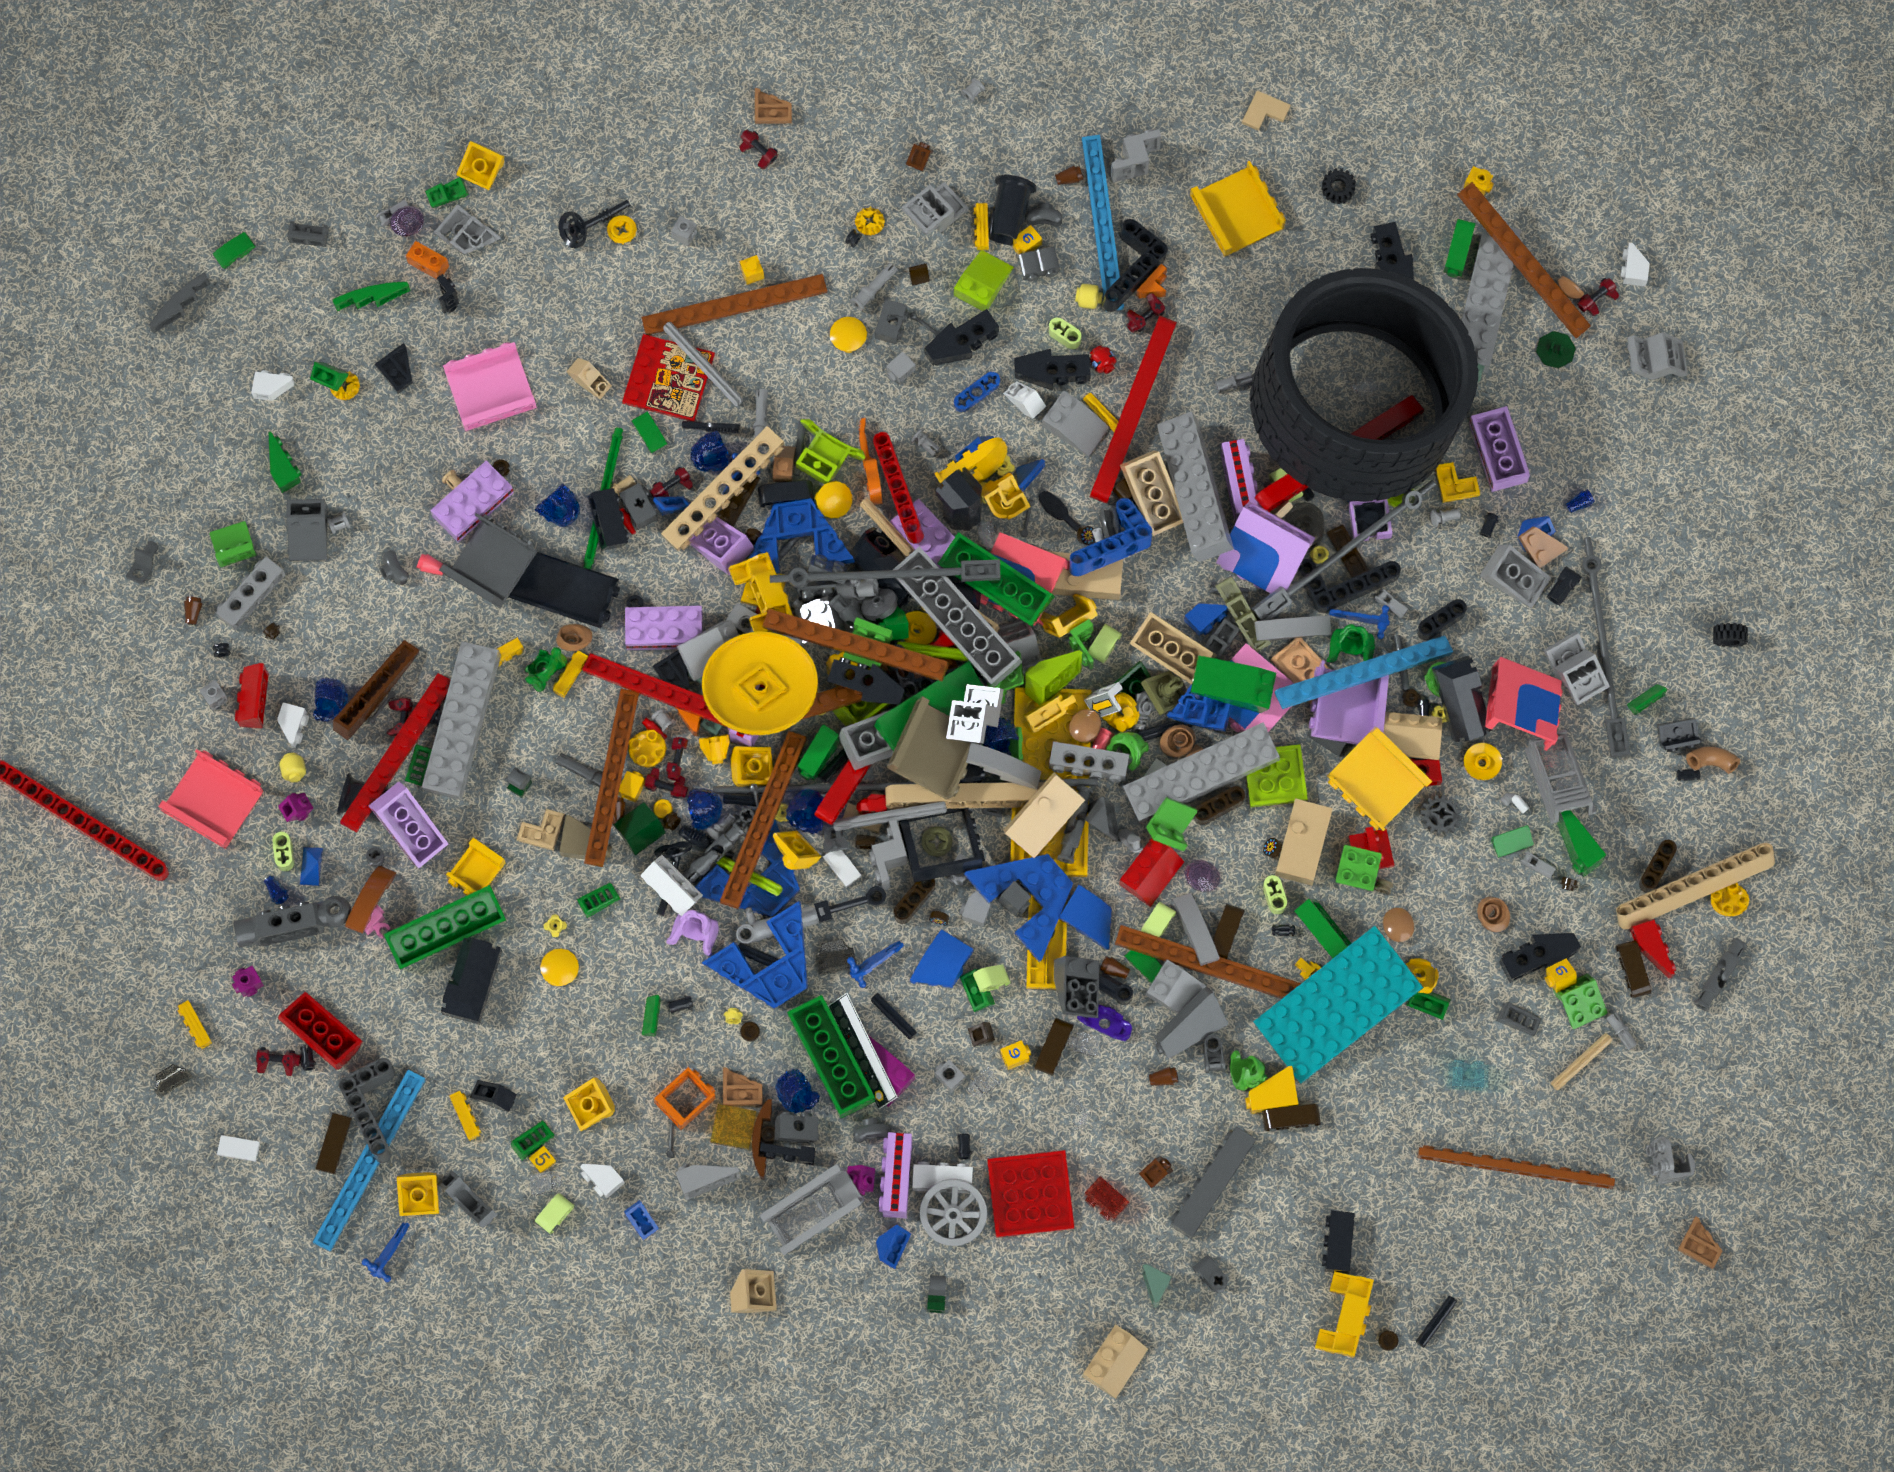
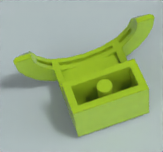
(824, 454)

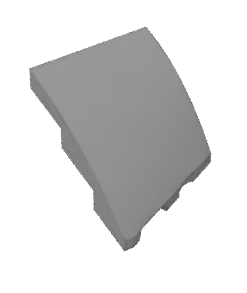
(473, 231)

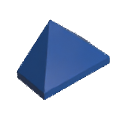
(1028, 472)
(671, 505)
(1541, 523)
(311, 866)
(641, 1220)
(891, 1245)

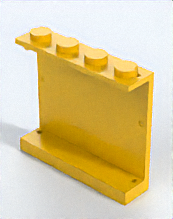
(1238, 210)
(1377, 778)

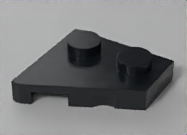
(396, 368)
(673, 670)

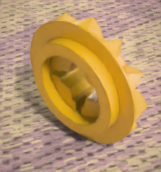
(619, 222)
(871, 228)
(351, 390)

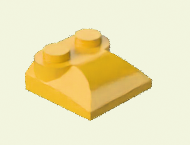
(480, 165)
(751, 765)
(796, 850)
(590, 1103)
(418, 1193)

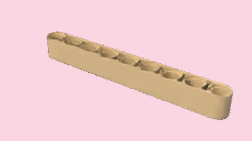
(969, 796)
(1695, 885)

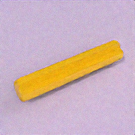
(1101, 411)

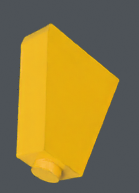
(1273, 1093)

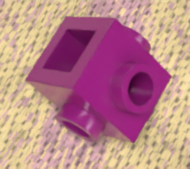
(296, 807)
(251, 986)
(862, 1177)

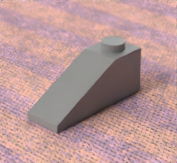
(976, 909)

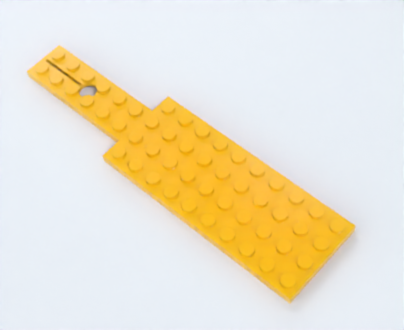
(1037, 753)

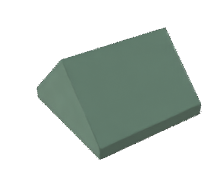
(1156, 1283)

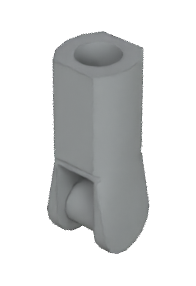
(382, 215)
(1394, 605)
(1130, 840)
(1541, 866)

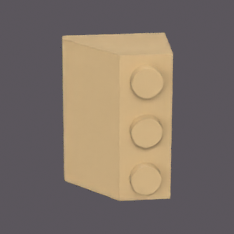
(1415, 734)
(1115, 1361)

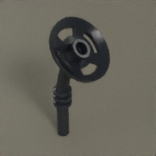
(581, 228)
(674, 854)

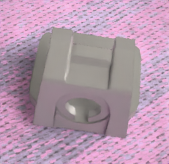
(1663, 1162)

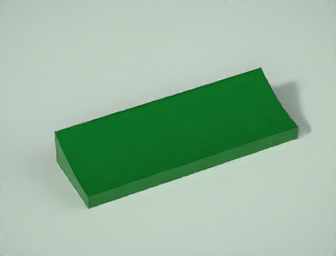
(1012, 592)
(940, 696)
(444, 927)
(1323, 927)

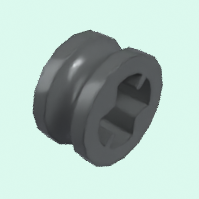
(379, 859)

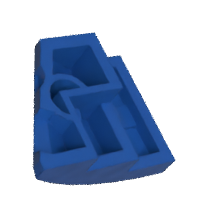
(1201, 711)
(1089, 916)
(942, 961)

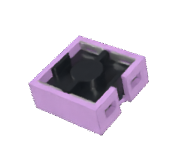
(1366, 514)

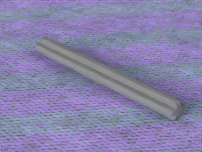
(703, 364)
(886, 816)

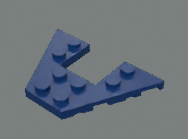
(799, 520)
(1042, 880)
(758, 899)
(782, 978)

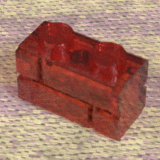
(1106, 1199)

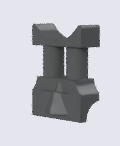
(835, 844)

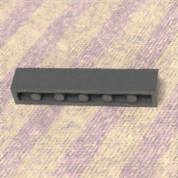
(1213, 1182)

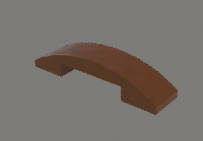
(764, 1115)

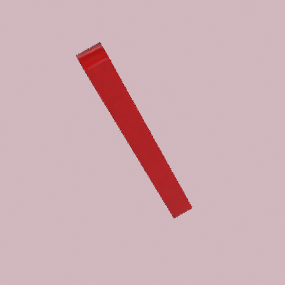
(1133, 409)
(1376, 429)
(88, 824)

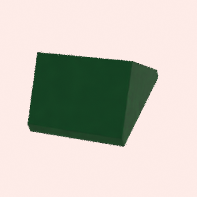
(1132, 680)
(639, 828)

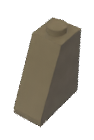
(576, 839)

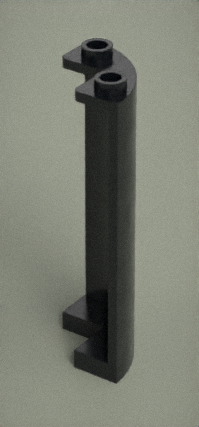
(567, 590)

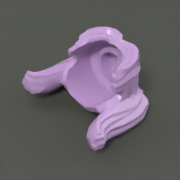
(696, 927)

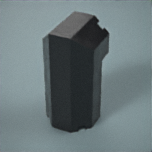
(961, 500)
(878, 553)
(1461, 698)
(471, 980)

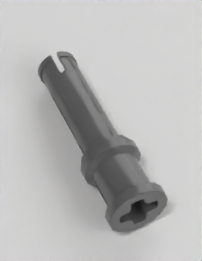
(592, 776)

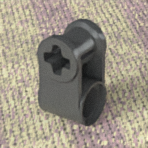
(1213, 1058)
(1209, 1272)

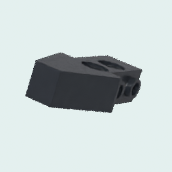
(1390, 234)
(945, 345)
(1034, 368)
(882, 690)
(1555, 949)

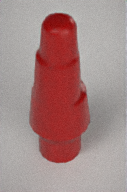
(627, 522)
(651, 725)

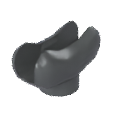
(1044, 215)
(1109, 522)
(392, 569)
(871, 1129)

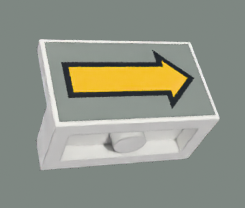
(1103, 700)

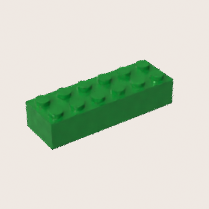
(831, 1056)

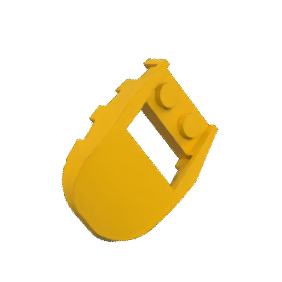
(986, 459)

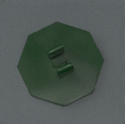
(1555, 349)

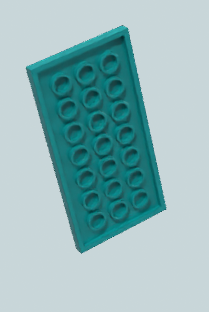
(1338, 1004)

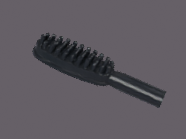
(720, 427)
(1057, 509)
(701, 840)

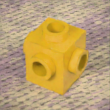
(1481, 178)

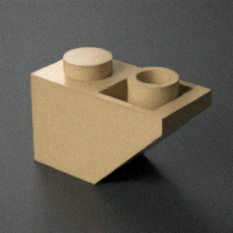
(589, 378)

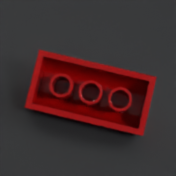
(320, 1031)

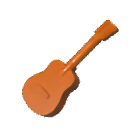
(870, 468)

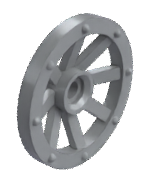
(950, 1207)

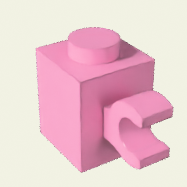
(376, 922)

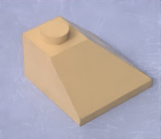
(753, 1292)

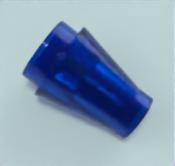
(1580, 501)
(276, 891)

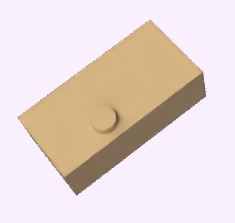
(1153, 491)
(1100, 583)
(1169, 646)
(1044, 815)
(1303, 842)

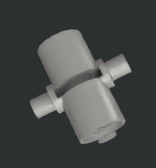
(858, 589)

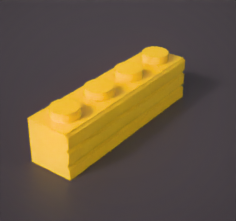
(981, 223)
(510, 649)
(570, 674)
(195, 1025)
(463, 1112)

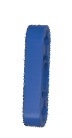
(977, 384)

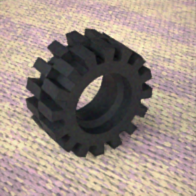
(1338, 176)
(1730, 635)

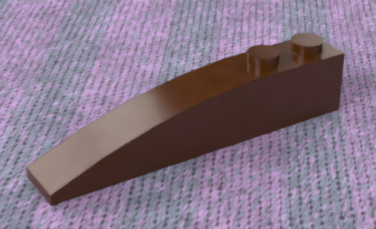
(374, 691)

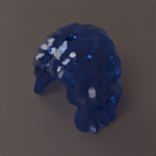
(710, 453)
(560, 507)
(329, 699)
(1000, 737)
(802, 811)
(707, 812)
(795, 1092)

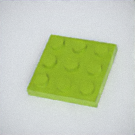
(1279, 781)

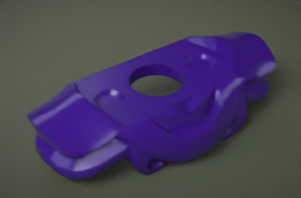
(1118, 1028)

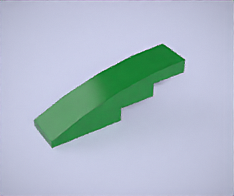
(376, 293)

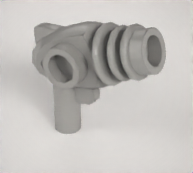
(1144, 706)

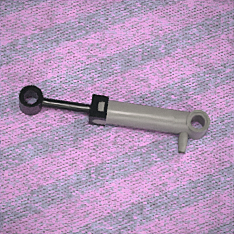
(811, 915)

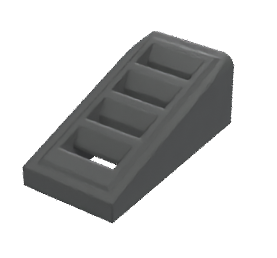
(1516, 1025)

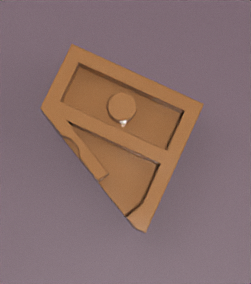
(771, 109)
(1541, 546)
(740, 1090)
(1700, 1245)

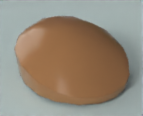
(1570, 288)
(567, 632)
(1085, 726)
(1179, 733)
(1501, 917)
(1398, 924)

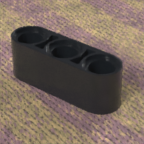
(784, 492)
(1446, 612)

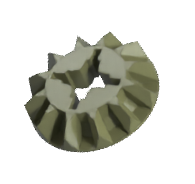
(943, 835)

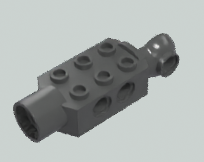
(313, 917)

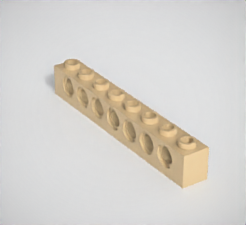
(766, 437)

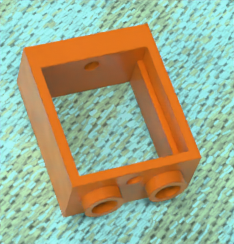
(670, 1111)

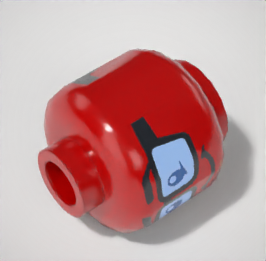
(1102, 359)

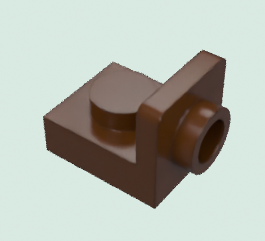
(919, 156)
(1156, 1171)

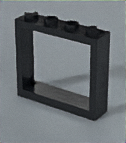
(949, 868)

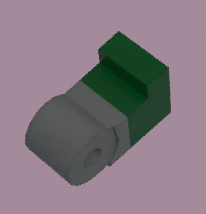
(518, 782)
(936, 1294)

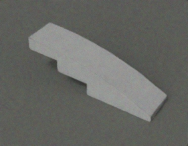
(1293, 628)
(1006, 766)
(1196, 929)

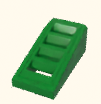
(415, 756)
(595, 909)
(523, 1154)

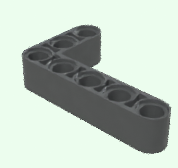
(363, 1110)

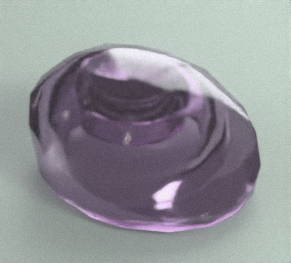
(402, 218)
(1202, 875)

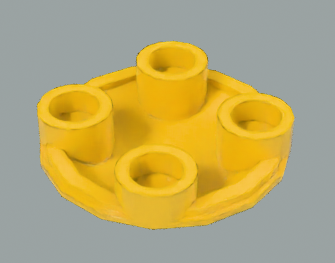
(848, 334)
(834, 499)
(647, 748)
(1730, 900)
(559, 967)

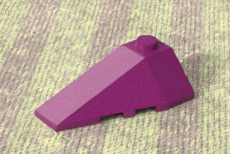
(896, 1071)

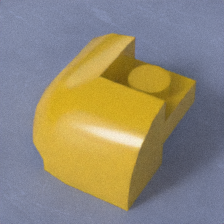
(1004, 497)

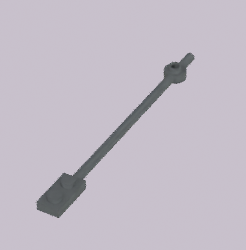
(970, 571)
(1280, 599)
(1615, 727)

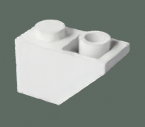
(1636, 267)
(270, 386)
(1025, 399)
(291, 722)
(603, 1177)

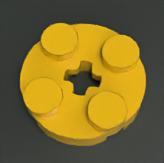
(1130, 716)
(1429, 975)

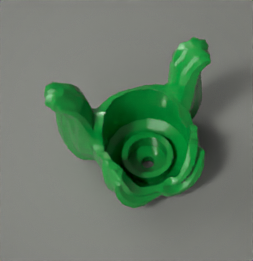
(1353, 641)
(551, 663)

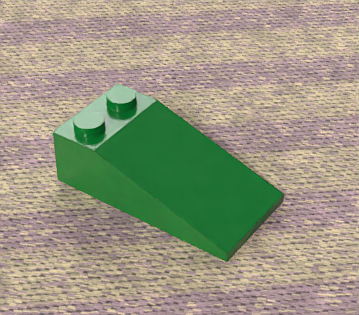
(1234, 683)
(1581, 846)

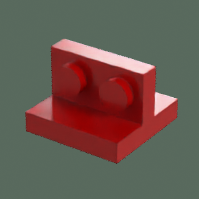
(1374, 841)

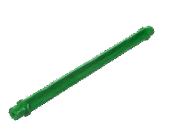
(606, 484)

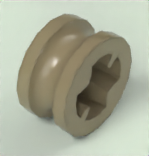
(1384, 886)

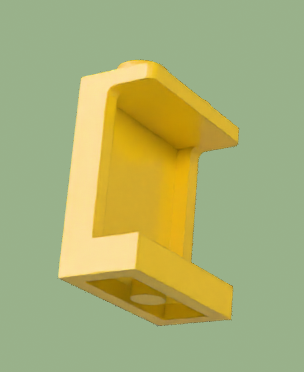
(1071, 618)
(475, 868)

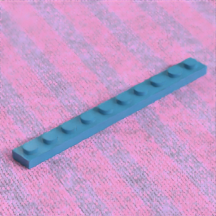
(1101, 212)
(1363, 672)
(367, 1164)

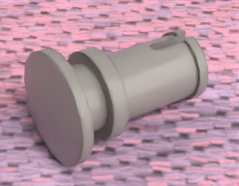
(924, 441)
(1443, 516)
(721, 826)

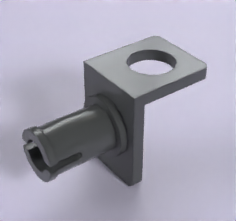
(143, 562)

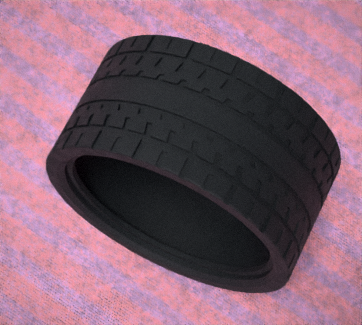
(1392, 311)

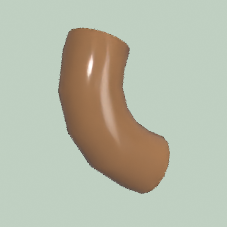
(1713, 757)

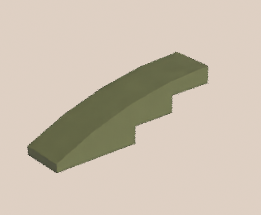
(1241, 612)

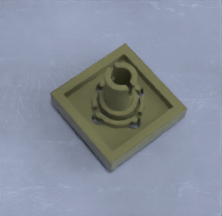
(1167, 689)

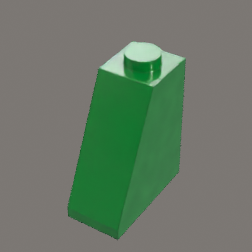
(1459, 248)
(818, 753)

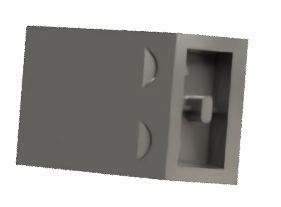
(307, 529)
(816, 590)
(1077, 985)

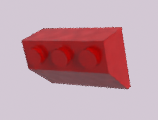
(252, 696)
(1151, 871)

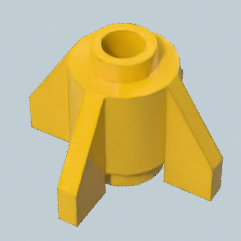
(715, 748)

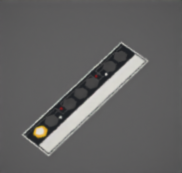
(862, 1050)

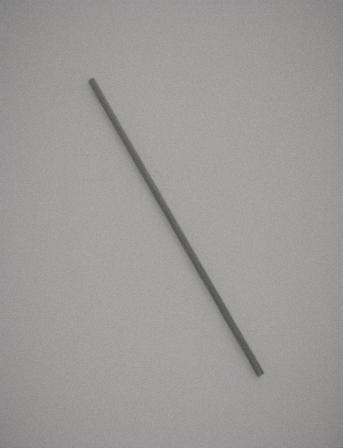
(871, 786)

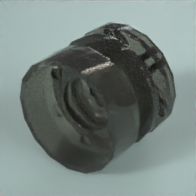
(1310, 517)

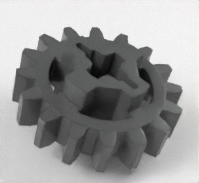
(1433, 814)

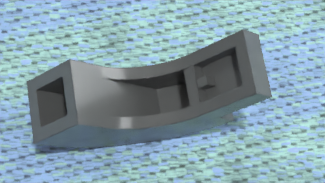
(467, 1199)

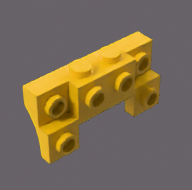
(767, 594)
(1353, 1310)

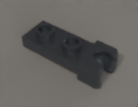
(804, 1155)

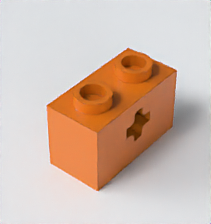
(427, 260)

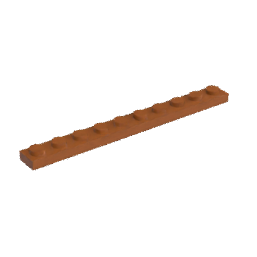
(1523, 260)
(735, 304)
(855, 645)
(844, 696)
(611, 778)
(763, 820)
(1222, 969)
(1523, 1168)

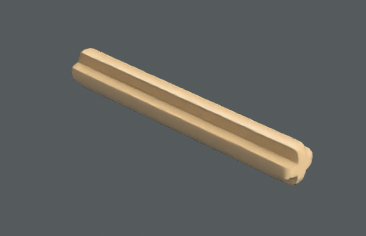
(886, 527)
(1581, 1061)

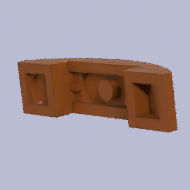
(369, 898)

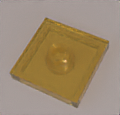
(733, 1127)

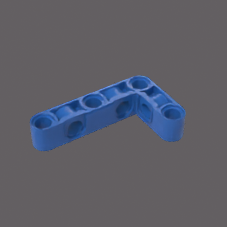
(1116, 547)

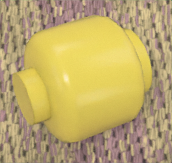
(1088, 296)
(292, 767)

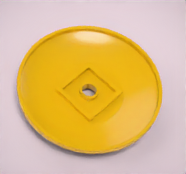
(756, 660)

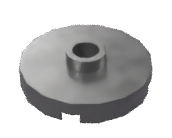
(880, 605)

